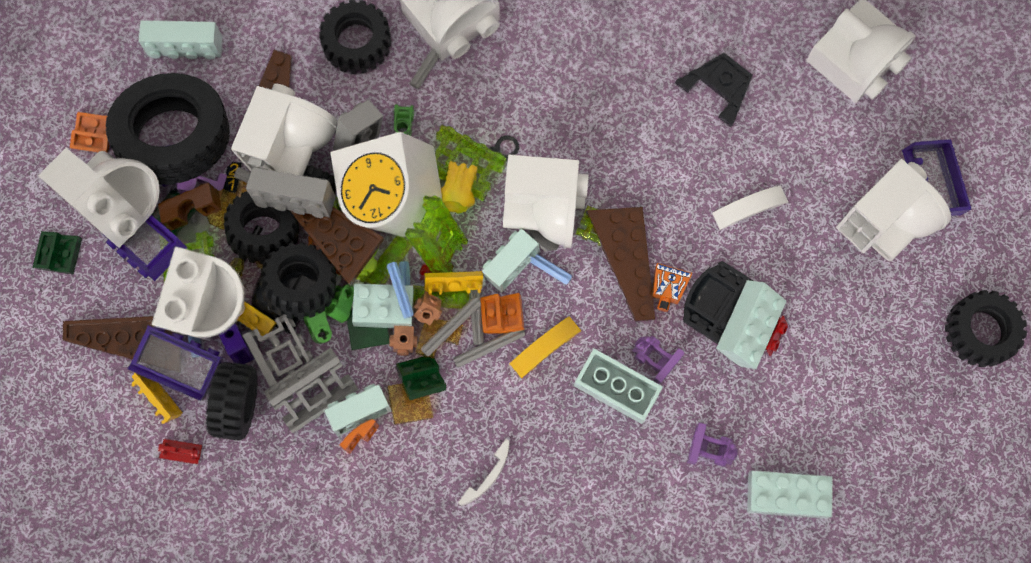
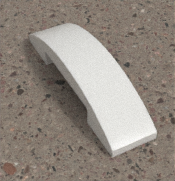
(749, 206)
(471, 495)

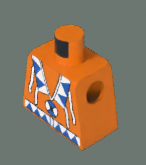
(669, 285)

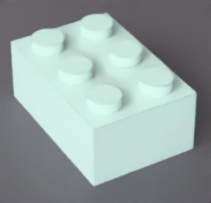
(510, 260)
(378, 306)
(357, 409)

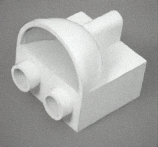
(452, 23)
(861, 51)
(282, 131)
(106, 191)
(544, 196)
(896, 212)
(199, 296)

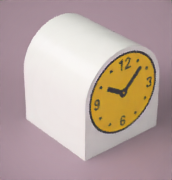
(385, 182)

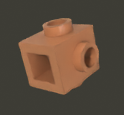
(427, 308)
(403, 333)

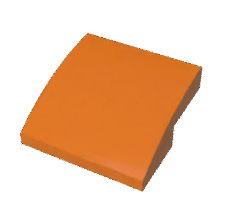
(89, 133)
(502, 313)
(363, 431)

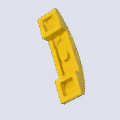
(544, 346)

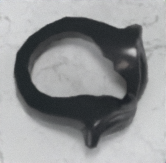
(496, 148)

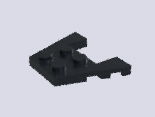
(723, 77)

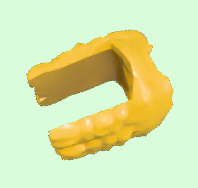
(458, 186)

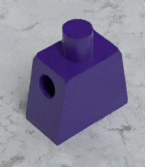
(236, 345)

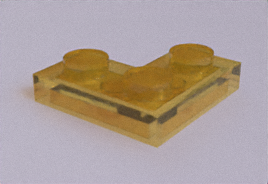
(429, 331)

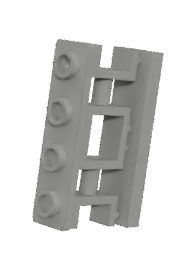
(270, 365)
(304, 379)

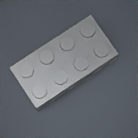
(358, 125)
(291, 192)

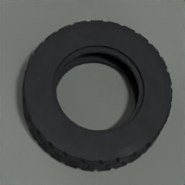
(164, 94)

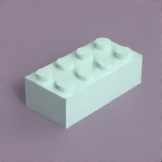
(180, 39)
(751, 324)
(618, 386)
(789, 494)

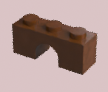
(176, 209)

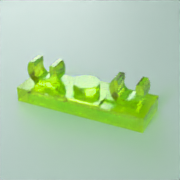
(394, 253)
(452, 300)

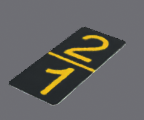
(231, 182)

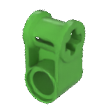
(403, 118)
(341, 303)
(316, 325)

